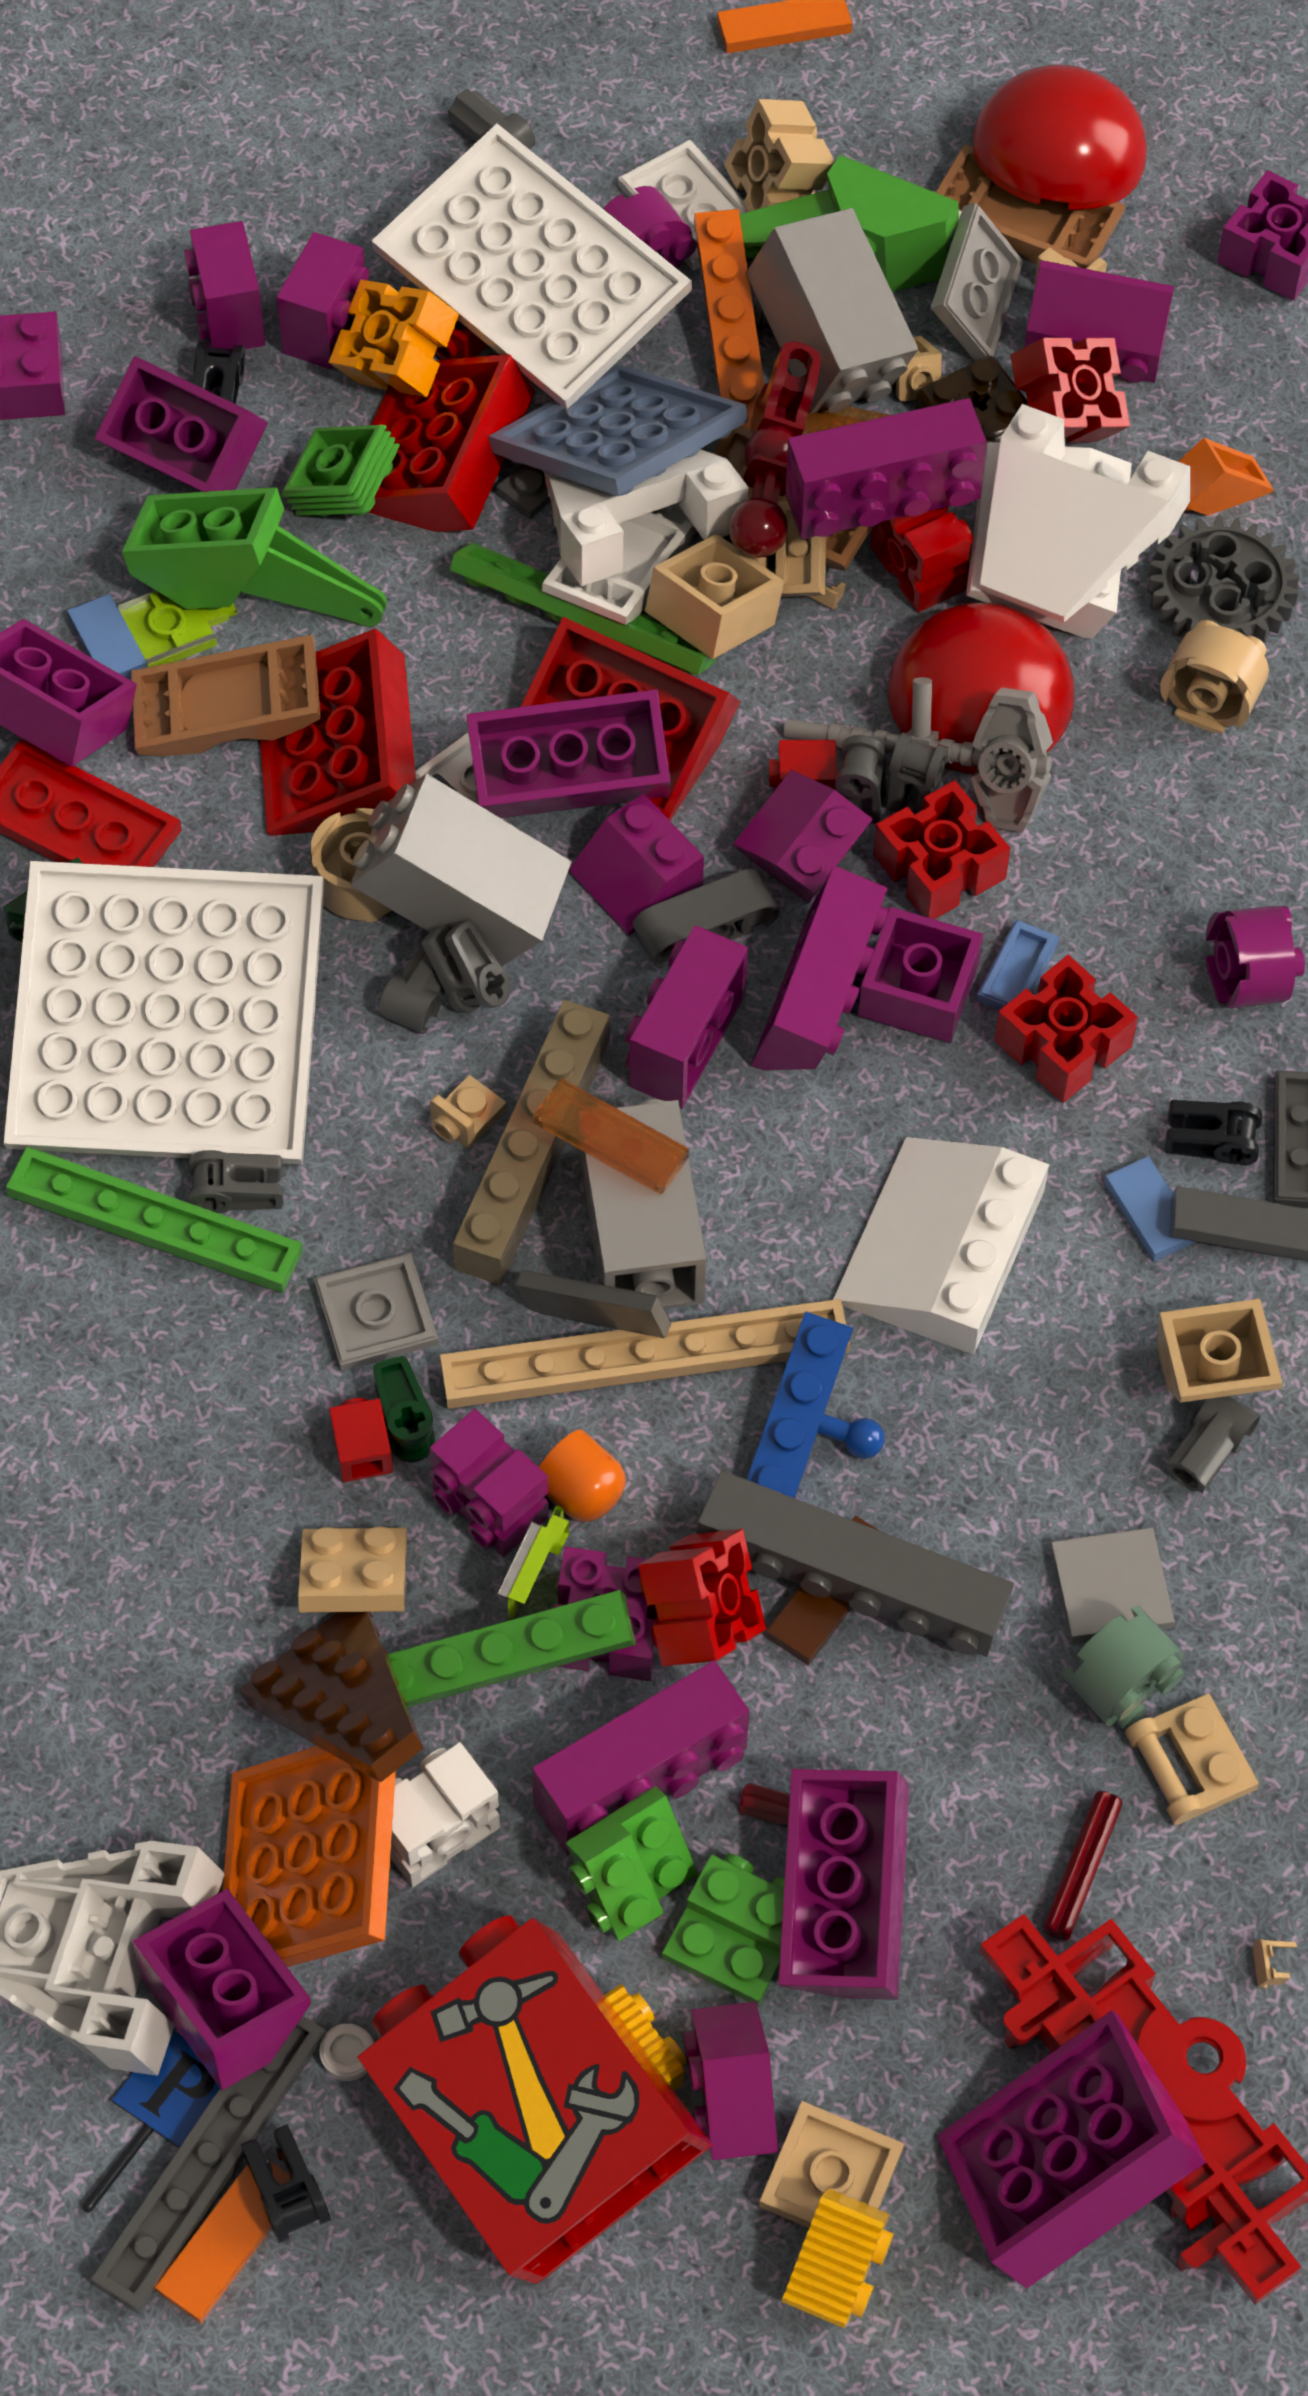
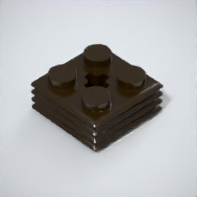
(990, 392)

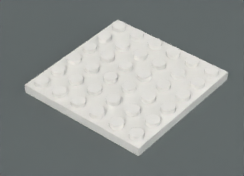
(164, 1011)

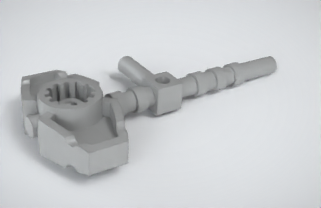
(1006, 748)

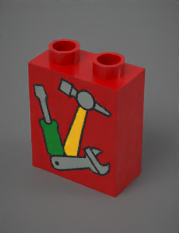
(530, 2097)

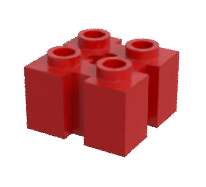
(1074, 385)
(925, 555)
(941, 851)
(1065, 1028)
(701, 1597)

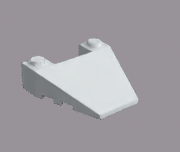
(588, 518)
(1065, 529)
(72, 1947)

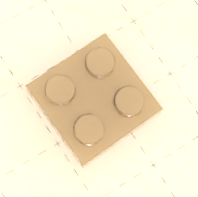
(353, 1570)
(828, 2154)

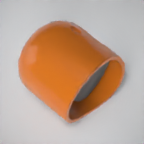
(583, 1477)

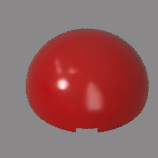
(1061, 138)
(971, 656)

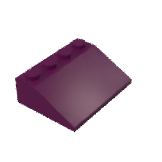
(1068, 2151)

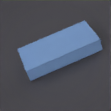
(106, 635)
(1017, 964)
(1146, 1205)

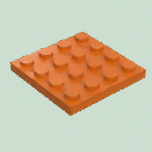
(310, 1853)

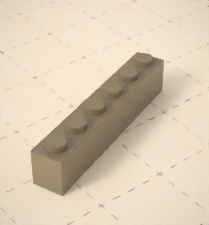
(526, 1151)

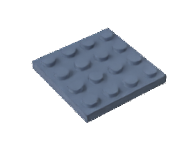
(619, 430)

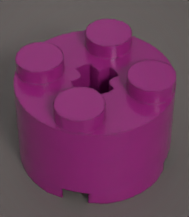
(655, 223)
(1253, 956)

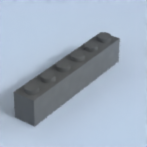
(860, 1565)

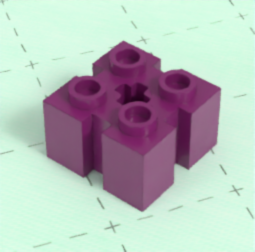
(1270, 236)
(487, 1483)
(587, 1575)

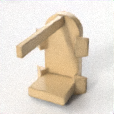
(831, 596)
(1262, 1951)

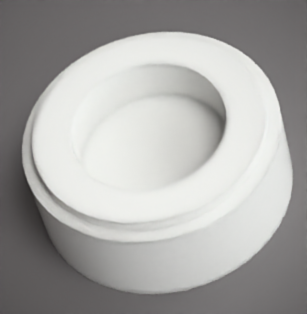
(340, 2051)

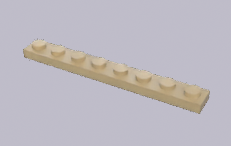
(626, 1356)

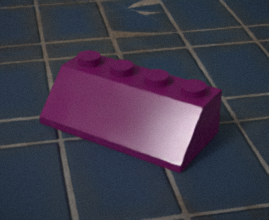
(822, 973)
(844, 1883)

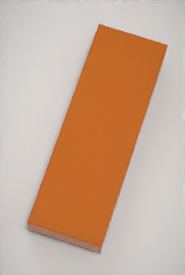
(782, 23)
(219, 2248)

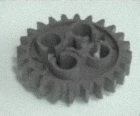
(1234, 562)

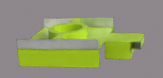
(168, 630)
(531, 1557)

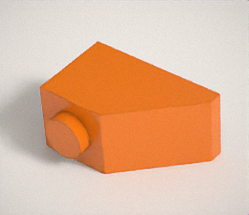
(1222, 477)

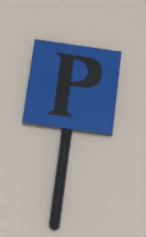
(163, 2103)

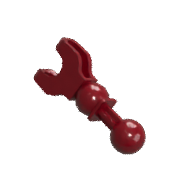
(780, 412)

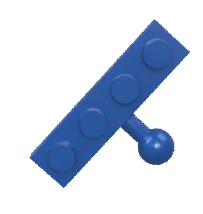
(801, 1406)

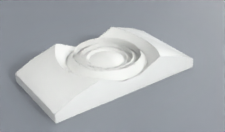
(624, 596)

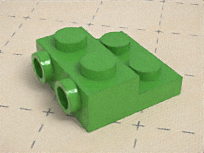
(630, 1864)
(731, 1929)

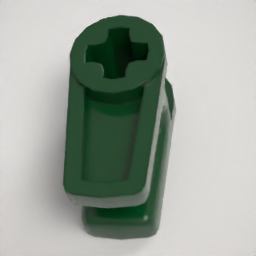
(403, 1409)

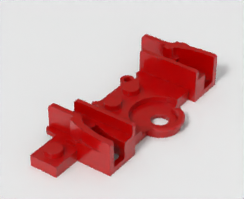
(1228, 2136)

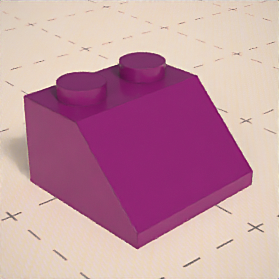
(802, 833)
(637, 862)

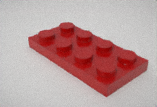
(78, 815)

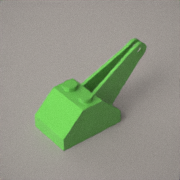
(902, 221)
(229, 542)

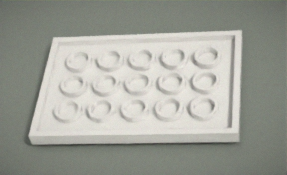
(532, 265)

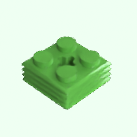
(341, 470)

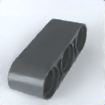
(723, 907)

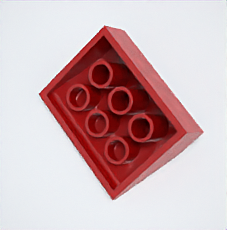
(444, 448)
(692, 711)
(355, 750)

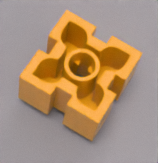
(394, 338)

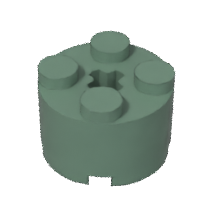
(1125, 1668)

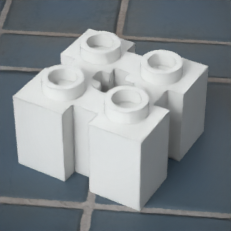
(441, 1813)

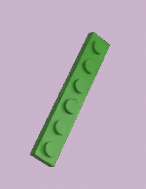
(524, 587)
(154, 1219)
(513, 1648)

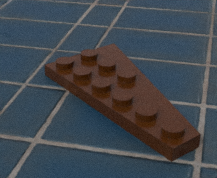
(339, 1695)

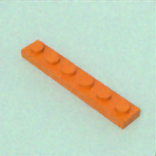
(729, 307)

